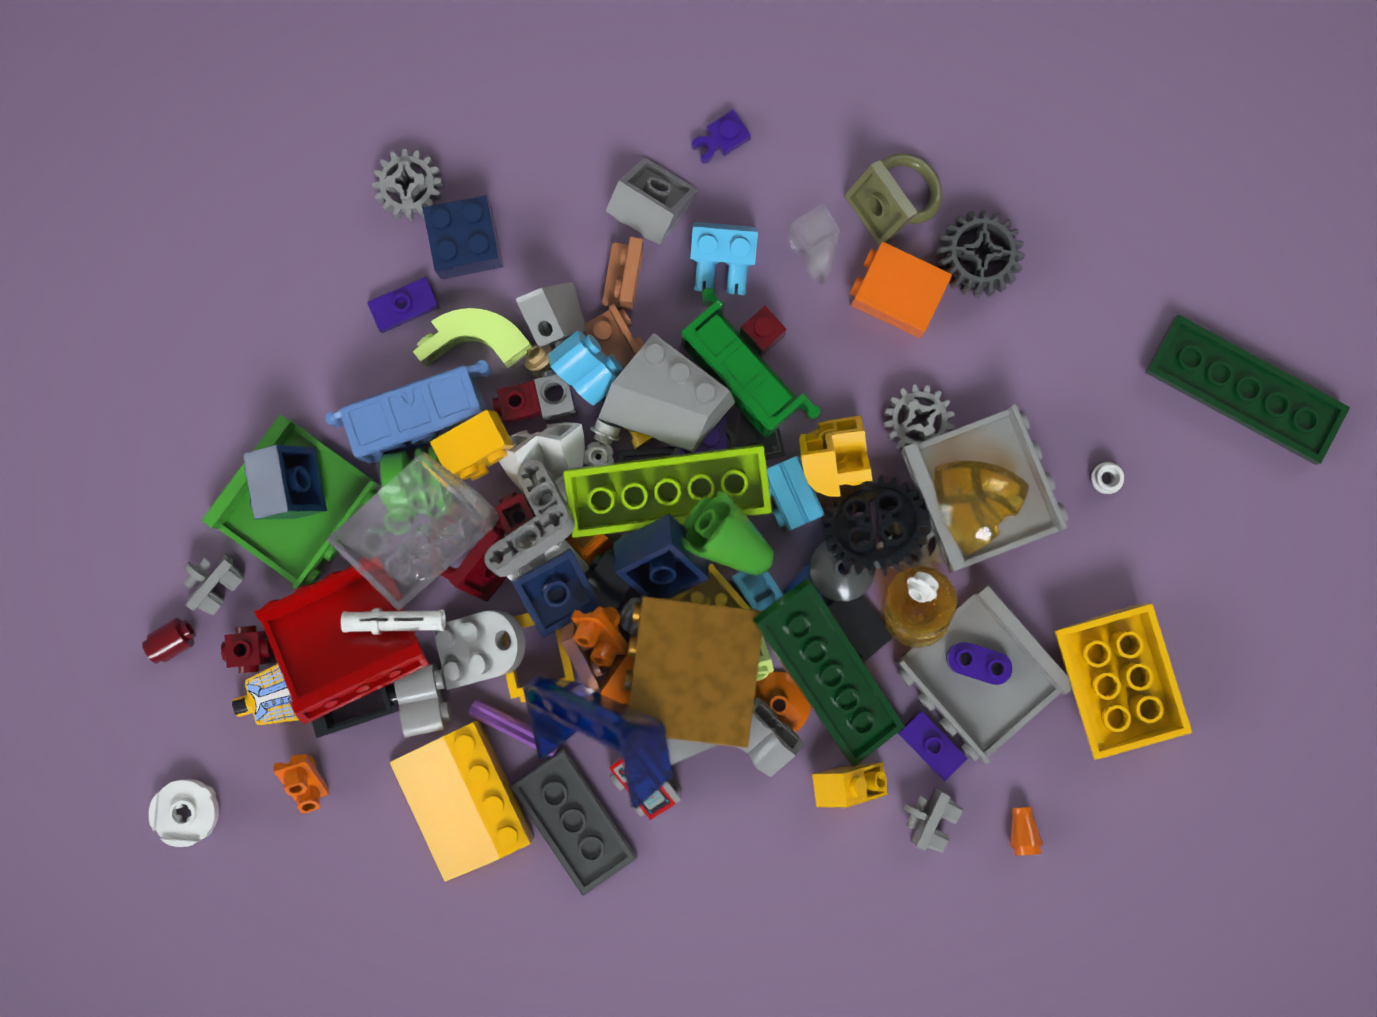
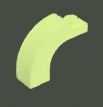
(474, 326)

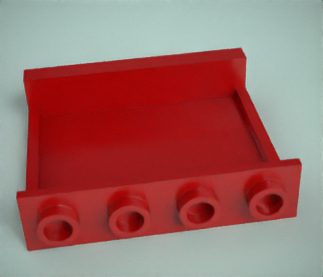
(320, 660)

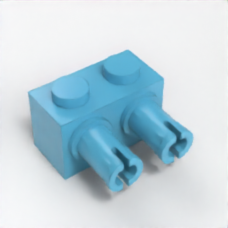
(727, 244)

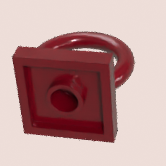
(473, 574)

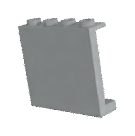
(997, 441)
(973, 709)

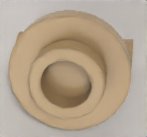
(538, 360)

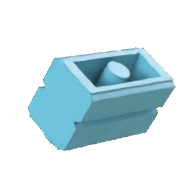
(792, 495)

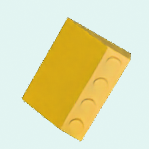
(1123, 680)
(462, 801)

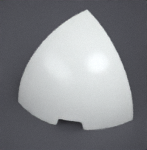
(556, 447)

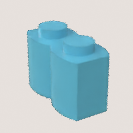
(585, 366)

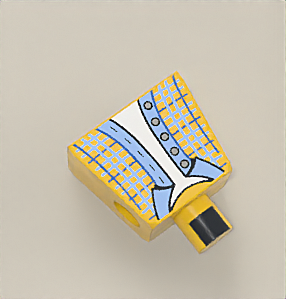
(266, 698)

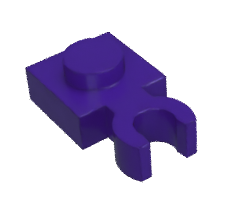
(725, 134)

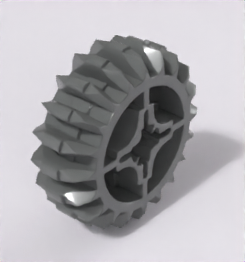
(984, 228)

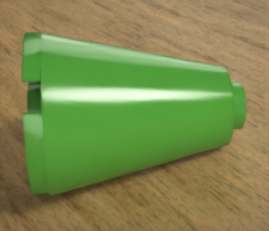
(726, 536)

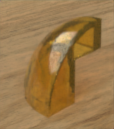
(976, 500)

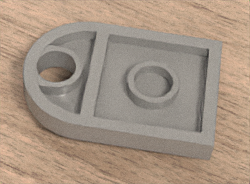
(474, 648)

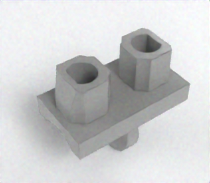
(203, 596)
(926, 833)

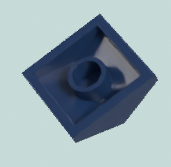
(555, 591)

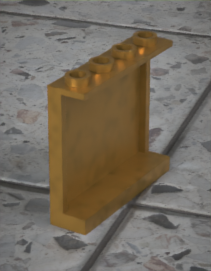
(695, 669)

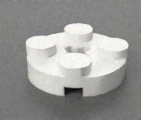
(169, 825)

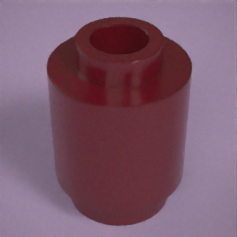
(169, 640)

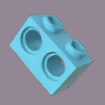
(757, 590)

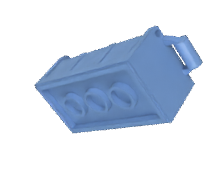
(412, 413)

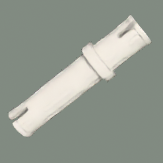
(392, 621)

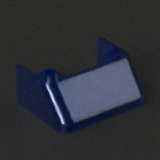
(564, 707)

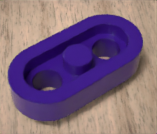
(980, 663)

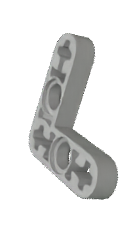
(545, 518)

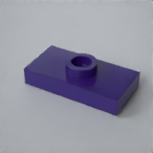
(403, 305)
(932, 745)

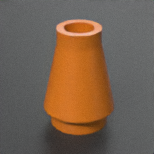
(1025, 833)

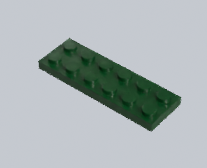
(1247, 389)
(828, 672)

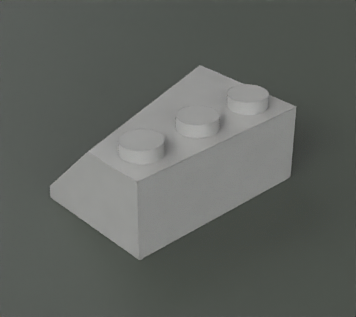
(666, 397)

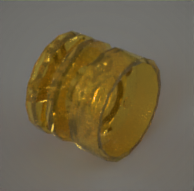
(920, 629)

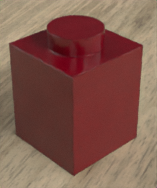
(762, 331)

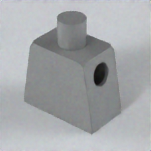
(552, 313)

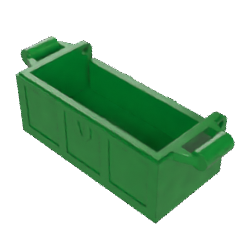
(740, 369)

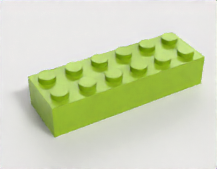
(643, 490)

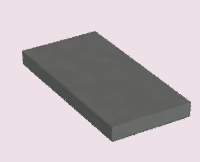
(573, 821)

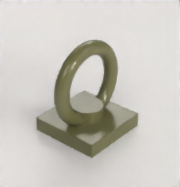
(883, 203)

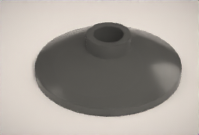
(831, 582)

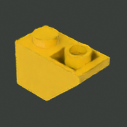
(849, 785)

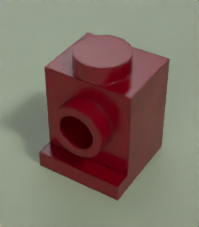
(526, 410)

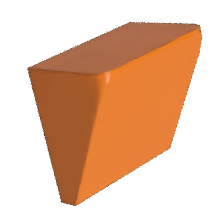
(590, 546)

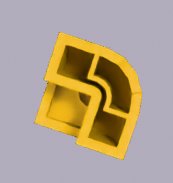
(835, 455)

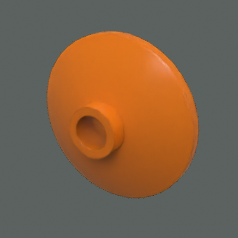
(781, 686)

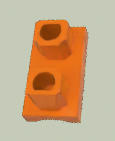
(600, 631)
(302, 781)

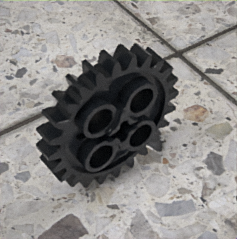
(907, 519)

